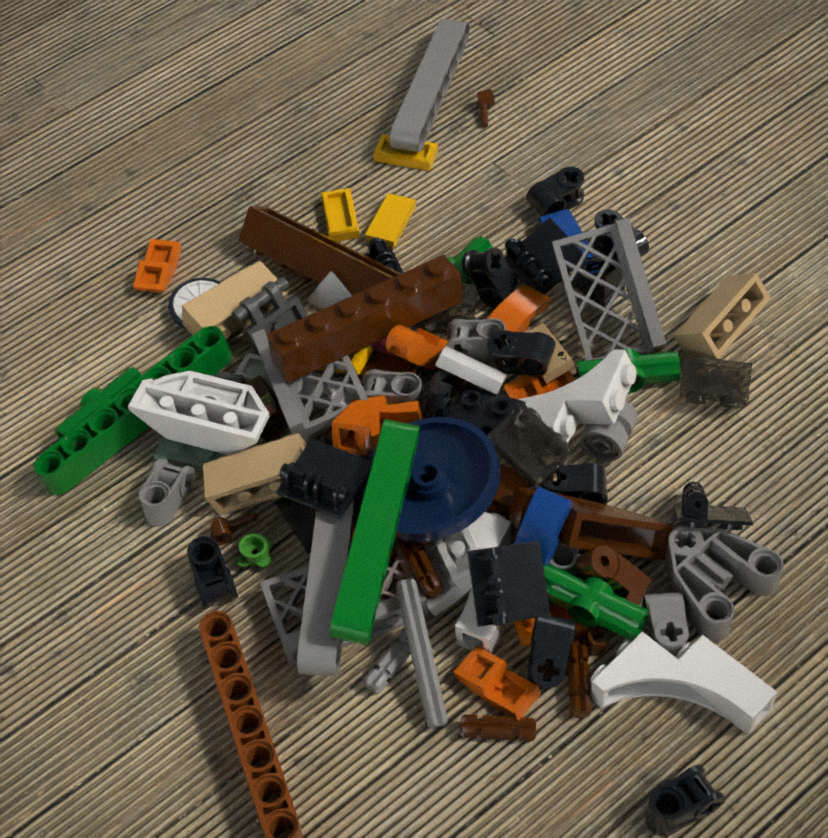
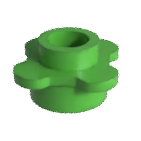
(253, 543)

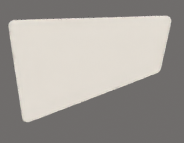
(328, 292)

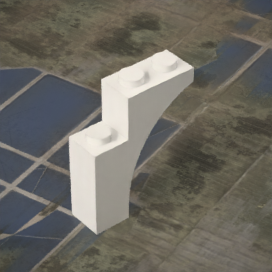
(589, 399)
(489, 531)
(697, 675)

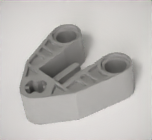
(703, 564)

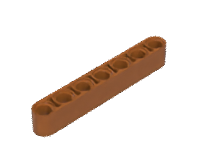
(244, 714)

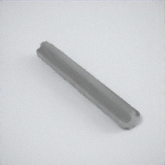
(421, 653)

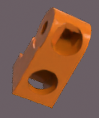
(416, 347)
(359, 423)

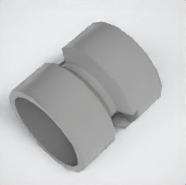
(609, 441)

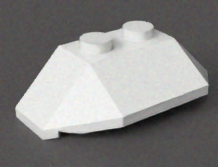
(201, 411)

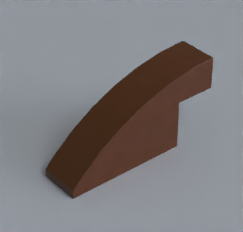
(600, 524)

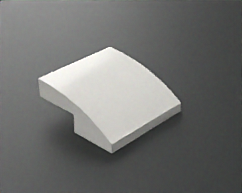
(470, 370)
(452, 567)

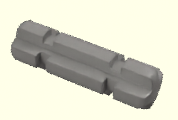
(388, 664)

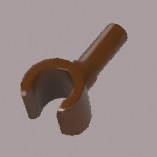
(485, 100)
(222, 527)
(594, 648)

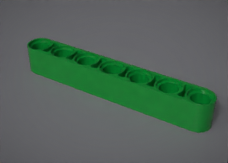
(114, 425)
(375, 533)

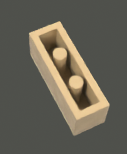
(217, 303)
(722, 316)
(249, 475)

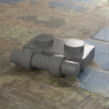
(284, 311)

